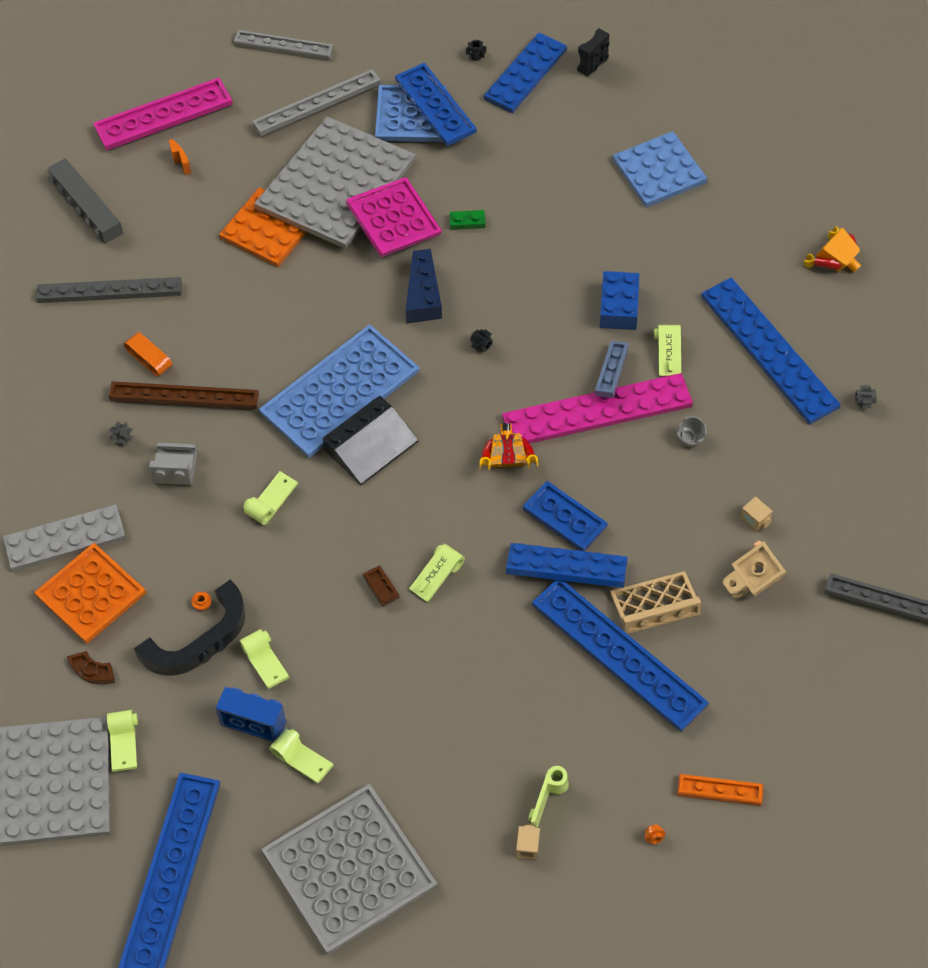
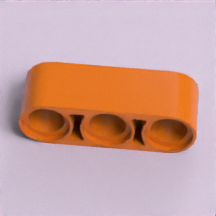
(148, 354)

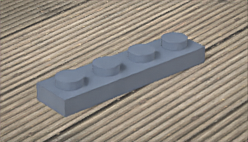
(612, 369)

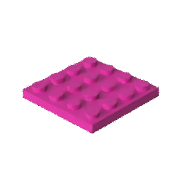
(393, 217)

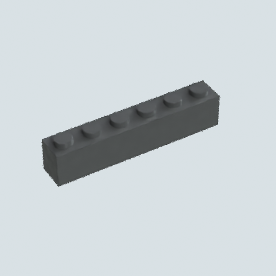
(85, 201)

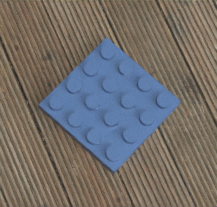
(400, 119)
(659, 169)

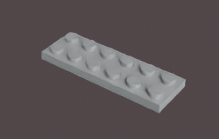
(63, 538)

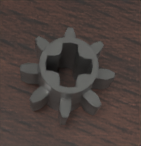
(865, 396)
(125, 433)

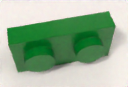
(467, 219)

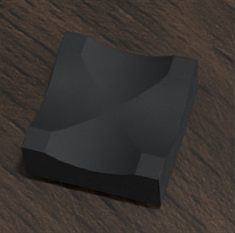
(593, 52)

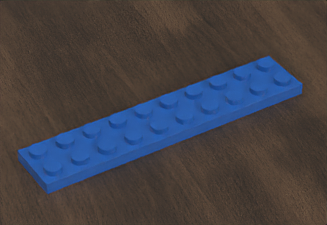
(771, 351)
(620, 654)
(170, 873)

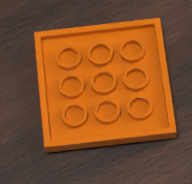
(261, 233)
(90, 593)

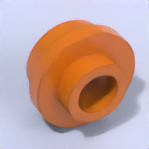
(201, 606)
(654, 834)

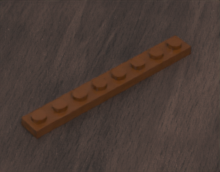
(184, 395)

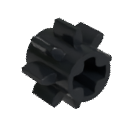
(476, 50)
(481, 340)

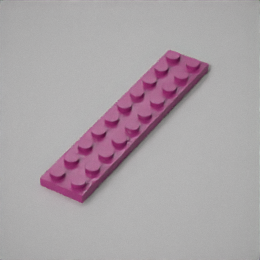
(594, 412)

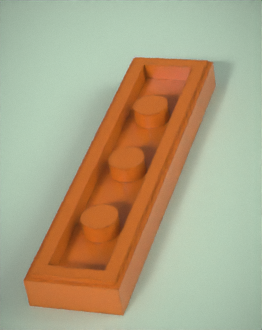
(720, 789)

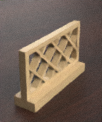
(661, 613)

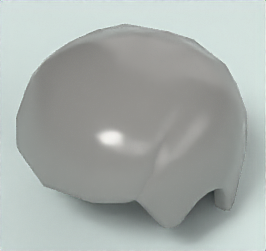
(691, 431)

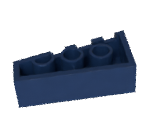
(423, 291)

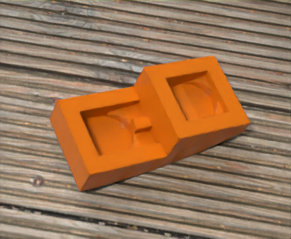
(179, 156)

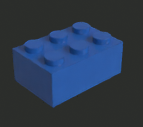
(619, 300)
(251, 714)

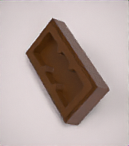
(381, 586)

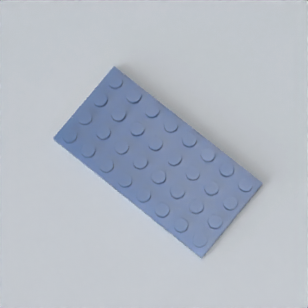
(338, 389)

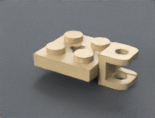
(745, 576)

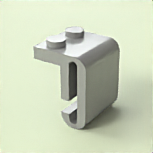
(174, 463)

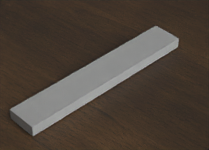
(283, 45)

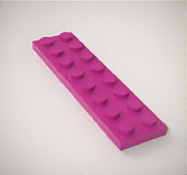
(162, 113)

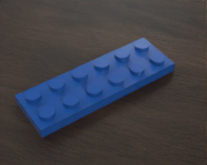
(525, 72)
(435, 104)
(566, 565)

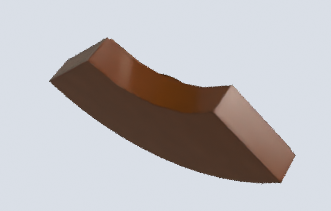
(91, 670)

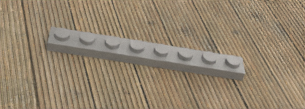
(316, 102)

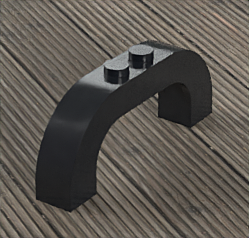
(205, 646)

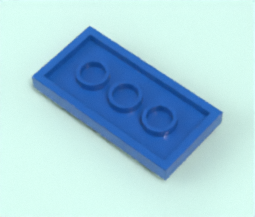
(565, 516)

